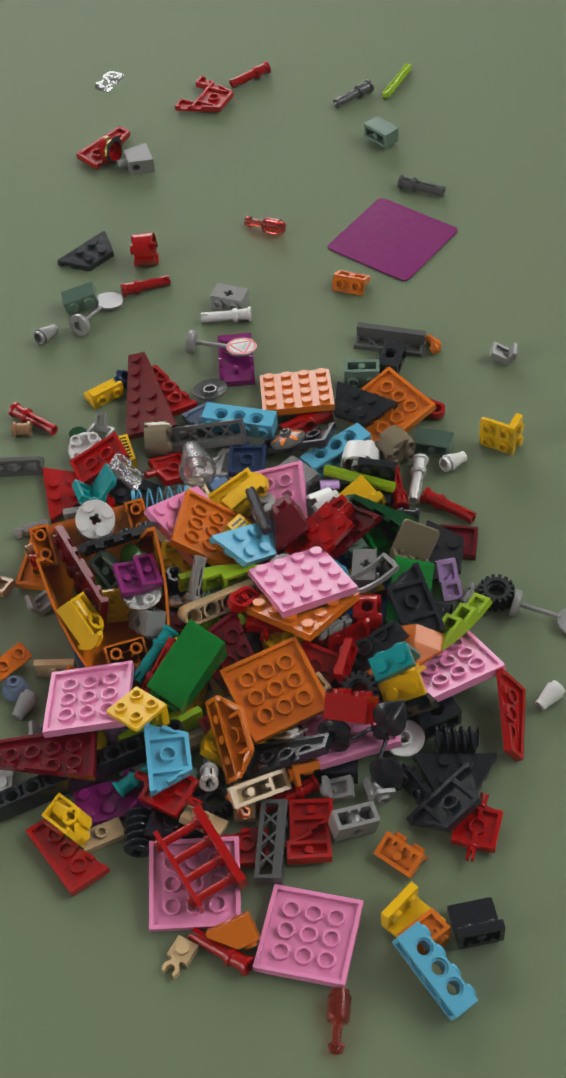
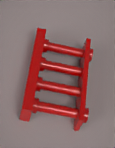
(210, 840)

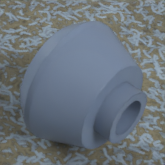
(13, 686)

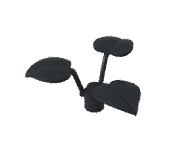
(389, 720)

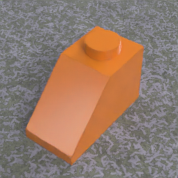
(236, 932)

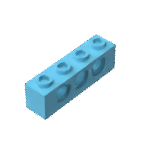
(257, 421)
(333, 451)
(436, 985)

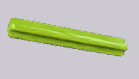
(396, 80)
(350, 476)

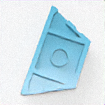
(246, 544)
(166, 756)

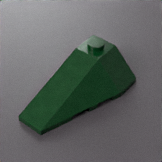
(391, 518)

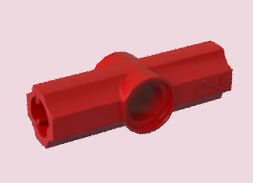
(306, 421)

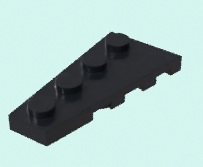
(316, 438)
(284, 753)

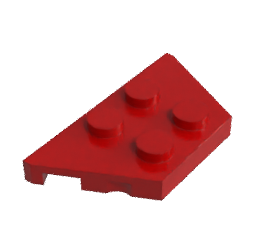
(59, 491)

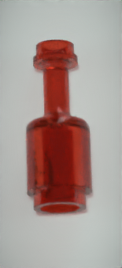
(268, 224)
(338, 1015)

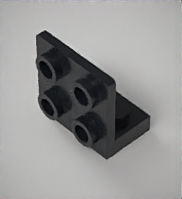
(379, 469)
(476, 923)

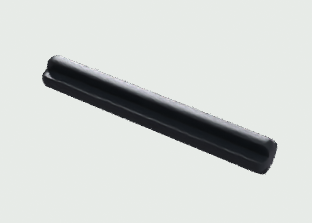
(258, 510)

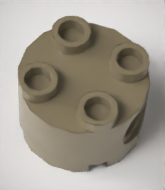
(158, 438)
(395, 445)

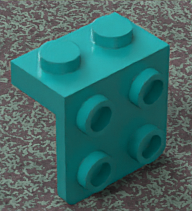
(99, 489)
(393, 661)

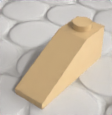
(259, 788)

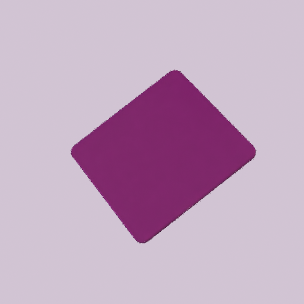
(392, 239)

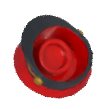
(110, 149)

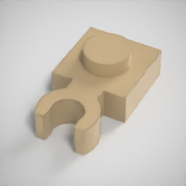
(180, 953)

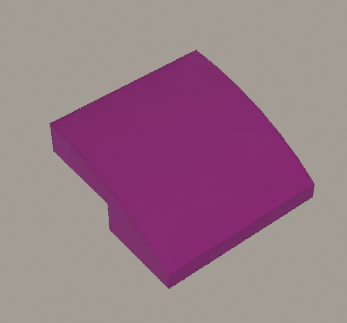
(137, 575)

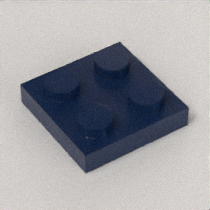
(246, 456)

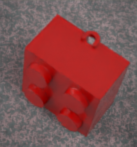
(349, 706)

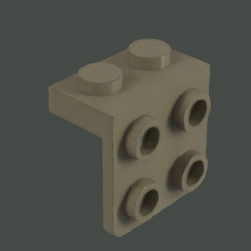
(414, 541)

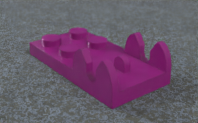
(235, 369)
(104, 802)

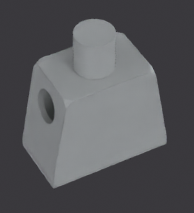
(137, 160)

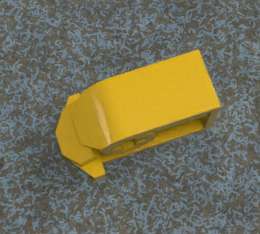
(237, 499)
(83, 621)
(69, 819)

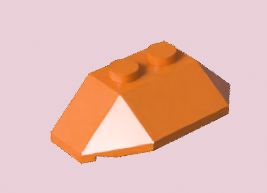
(425, 641)
(231, 736)

